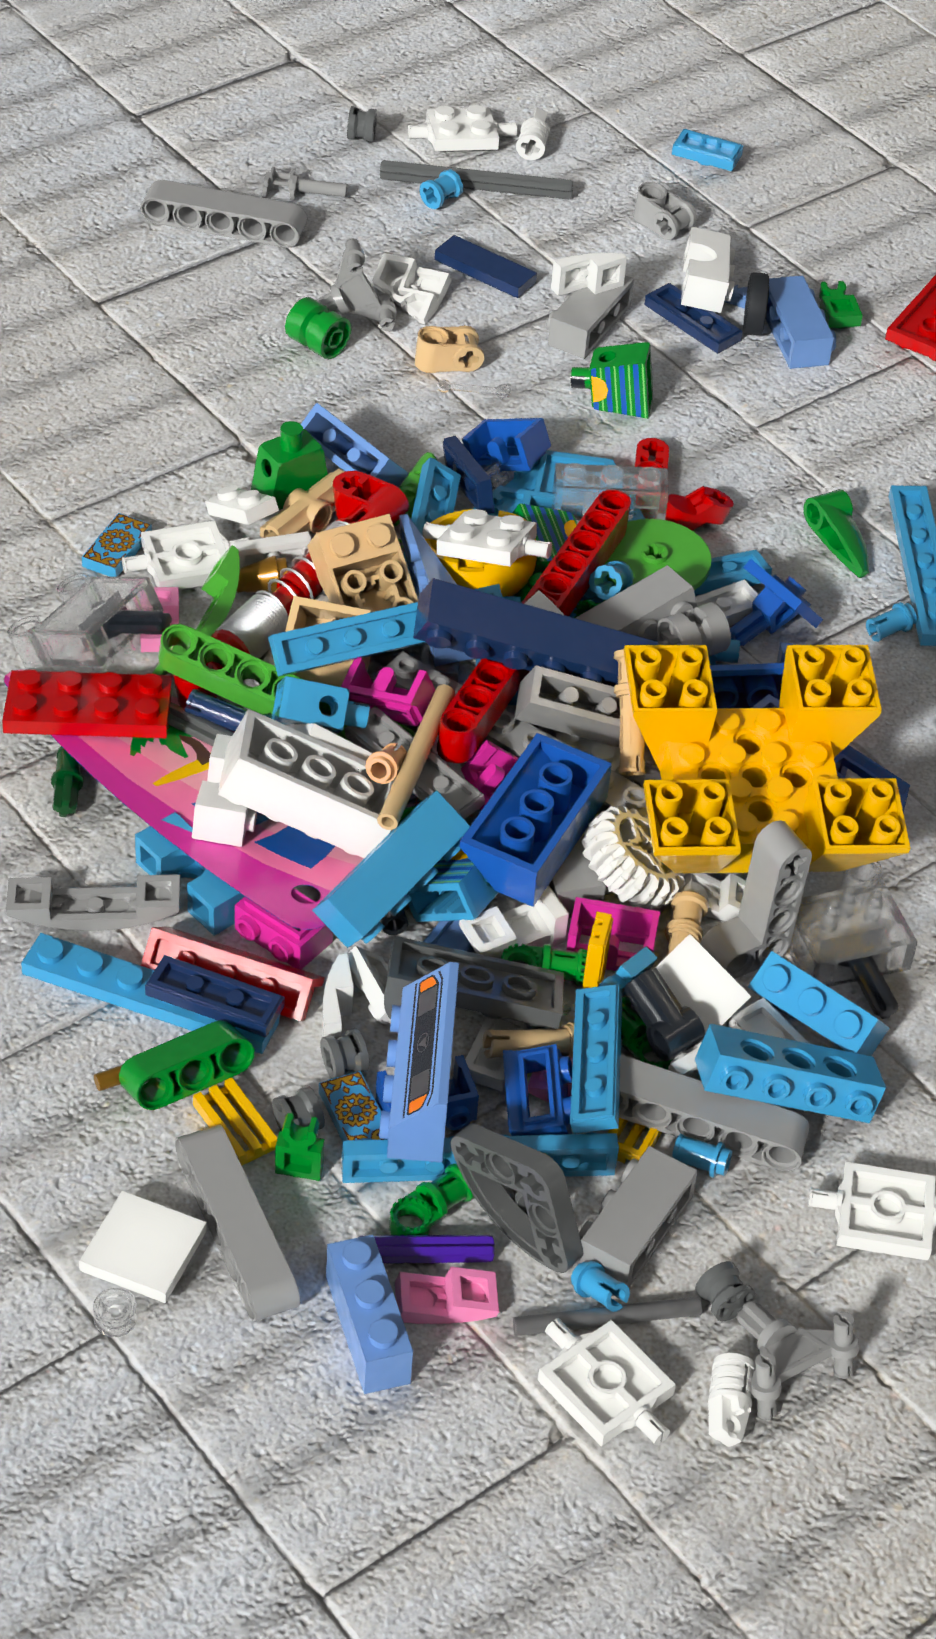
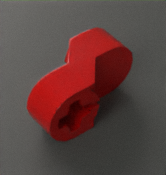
(699, 507)

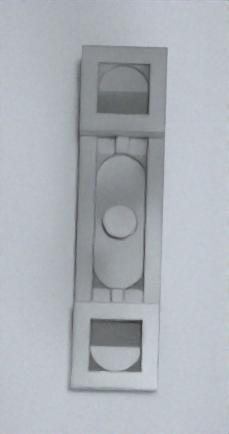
(93, 909)

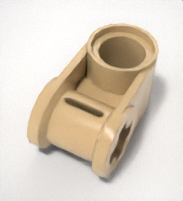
(444, 348)

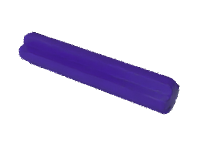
(435, 1248)

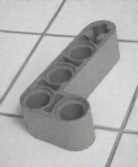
(768, 903)

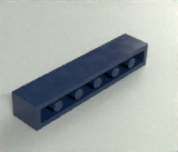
(518, 633)

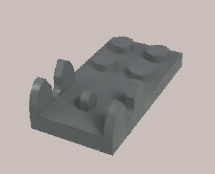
(484, 983)

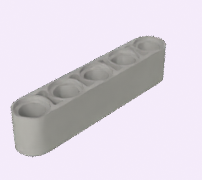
(224, 213)
(682, 1106)
(237, 1223)

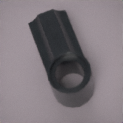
(669, 1025)

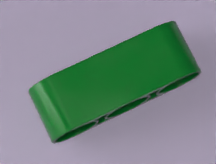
(211, 1055)

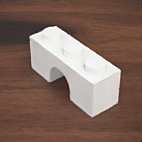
(708, 270)
(215, 816)

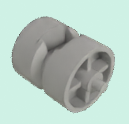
(699, 626)

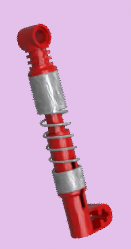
(356, 499)

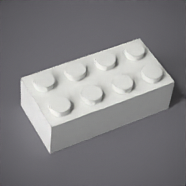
(303, 784)

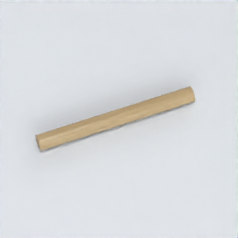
(415, 759)

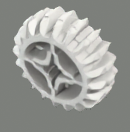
(623, 858)

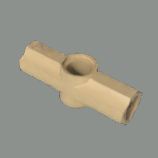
(304, 510)

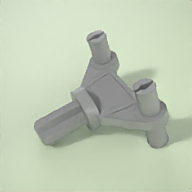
(354, 292)
(792, 1350)

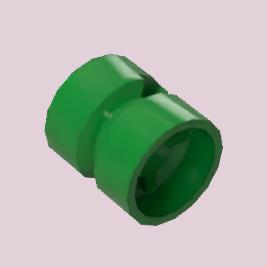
(317, 328)

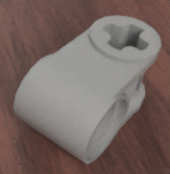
(660, 211)

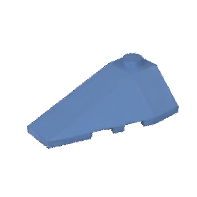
(424, 567)

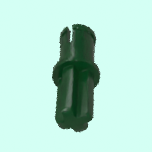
(66, 783)

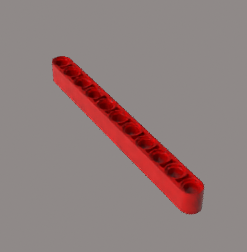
(564, 583)

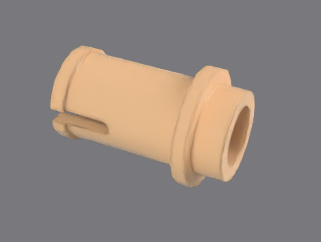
(384, 764)

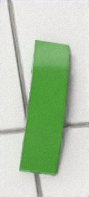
(221, 585)

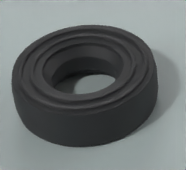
(756, 304)

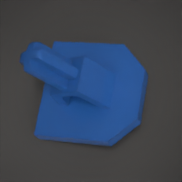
(773, 606)

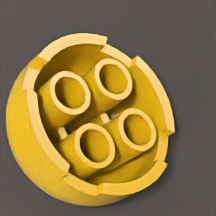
(481, 574)

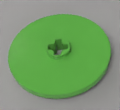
(659, 543)

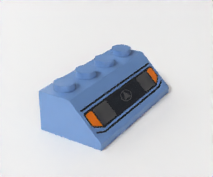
(421, 1067)

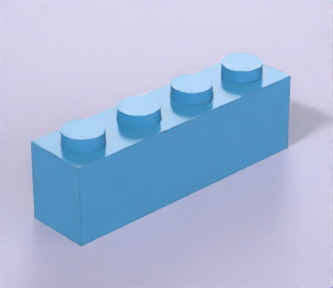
(392, 870)

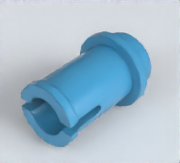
(899, 618)
(702, 1155)
(592, 1281)

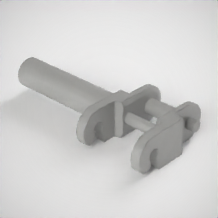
(301, 185)

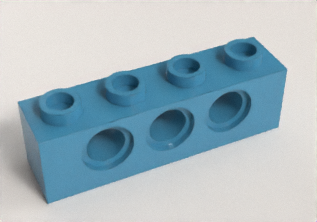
(789, 1073)

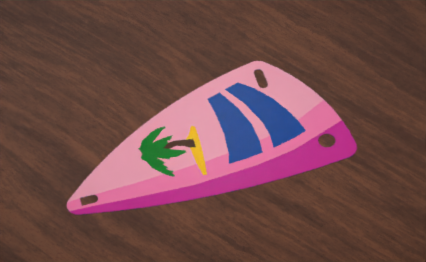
(165, 778)

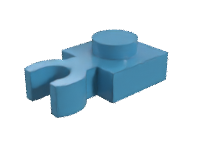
(631, 969)

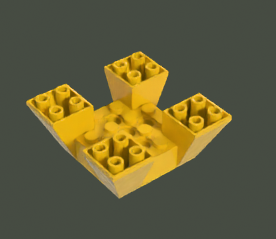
(746, 767)

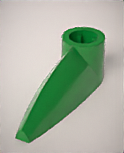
(833, 523)

